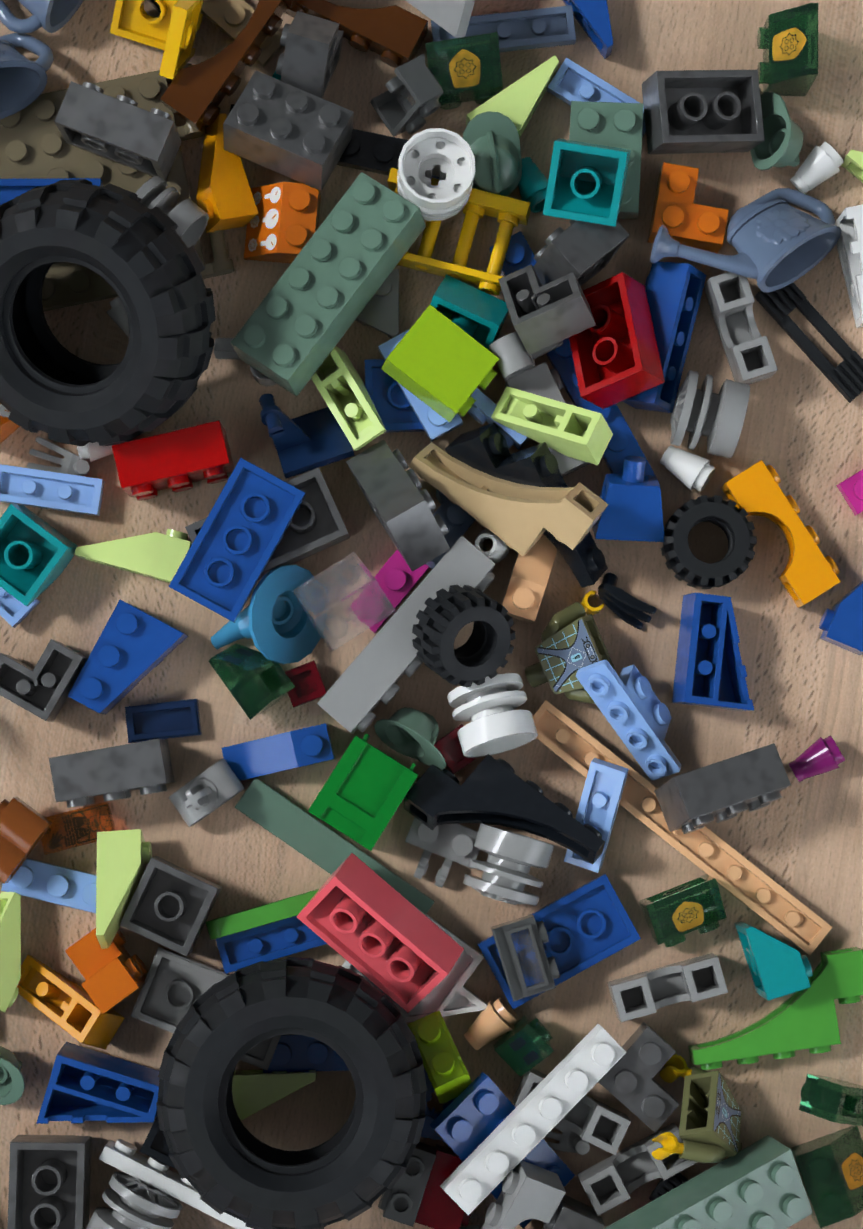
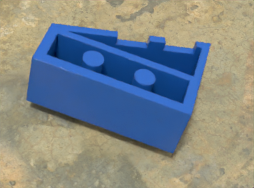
(709, 656)
(123, 657)
(98, 1088)

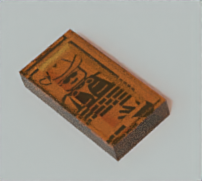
(77, 827)

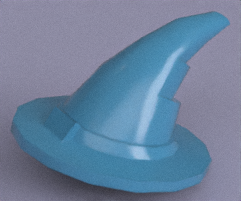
(274, 618)

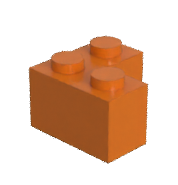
(686, 222)
(108, 972)

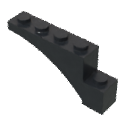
(535, 466)
(499, 798)

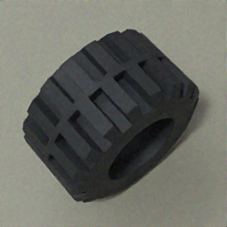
(733, 524)
(484, 648)

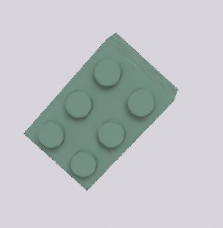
(618, 127)

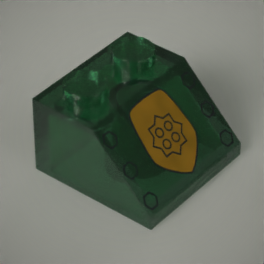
(789, 51)
(466, 68)
(683, 910)
(832, 1175)

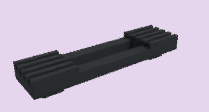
(849, 373)

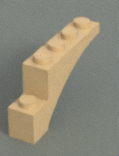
(510, 509)

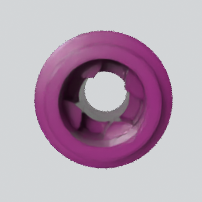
(817, 759)

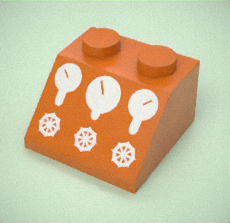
(284, 221)

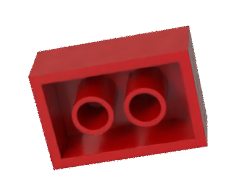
(621, 350)
(173, 460)

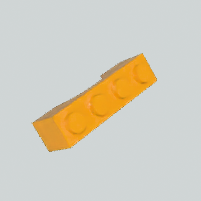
(807, 569)

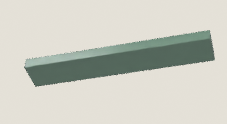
(314, 838)

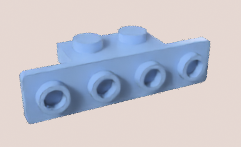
(633, 714)

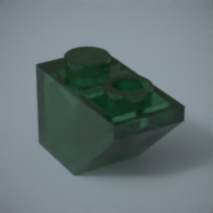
(251, 678)
(525, 1045)

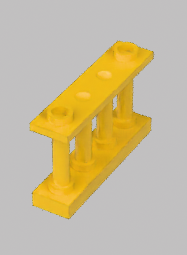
(508, 213)

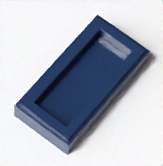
(163, 720)

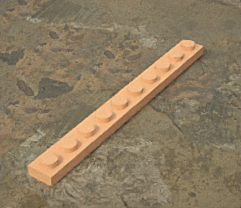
(699, 847)

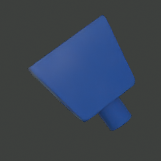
(633, 505)

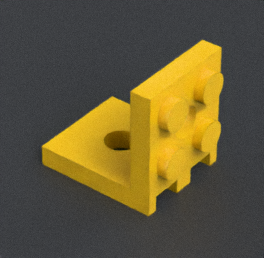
(171, 31)

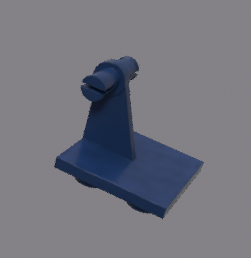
(304, 440)

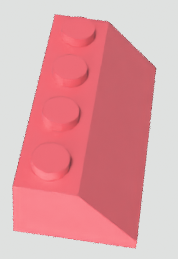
(380, 933)

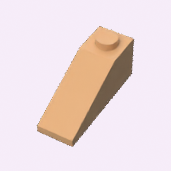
(529, 581)

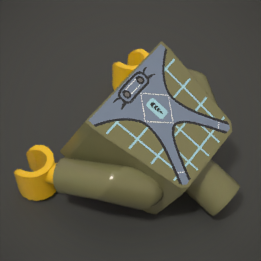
(567, 645)
(708, 1116)

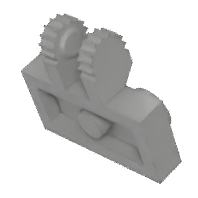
(446, 840)

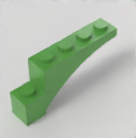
(799, 1023)

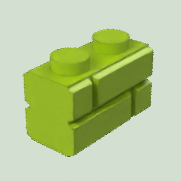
(440, 1057)

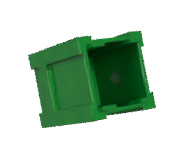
(363, 792)

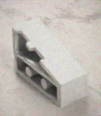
(851, 257)

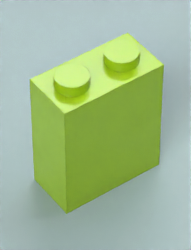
(441, 364)

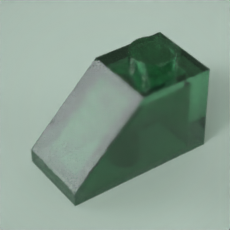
(832, 1099)

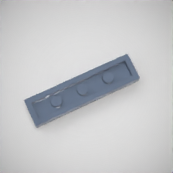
(521, 28)

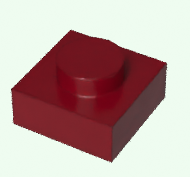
(307, 684)
(452, 752)

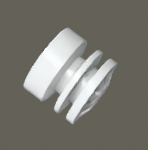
(441, 155)
(492, 717)

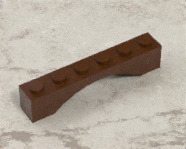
(385, 31)
(201, 87)

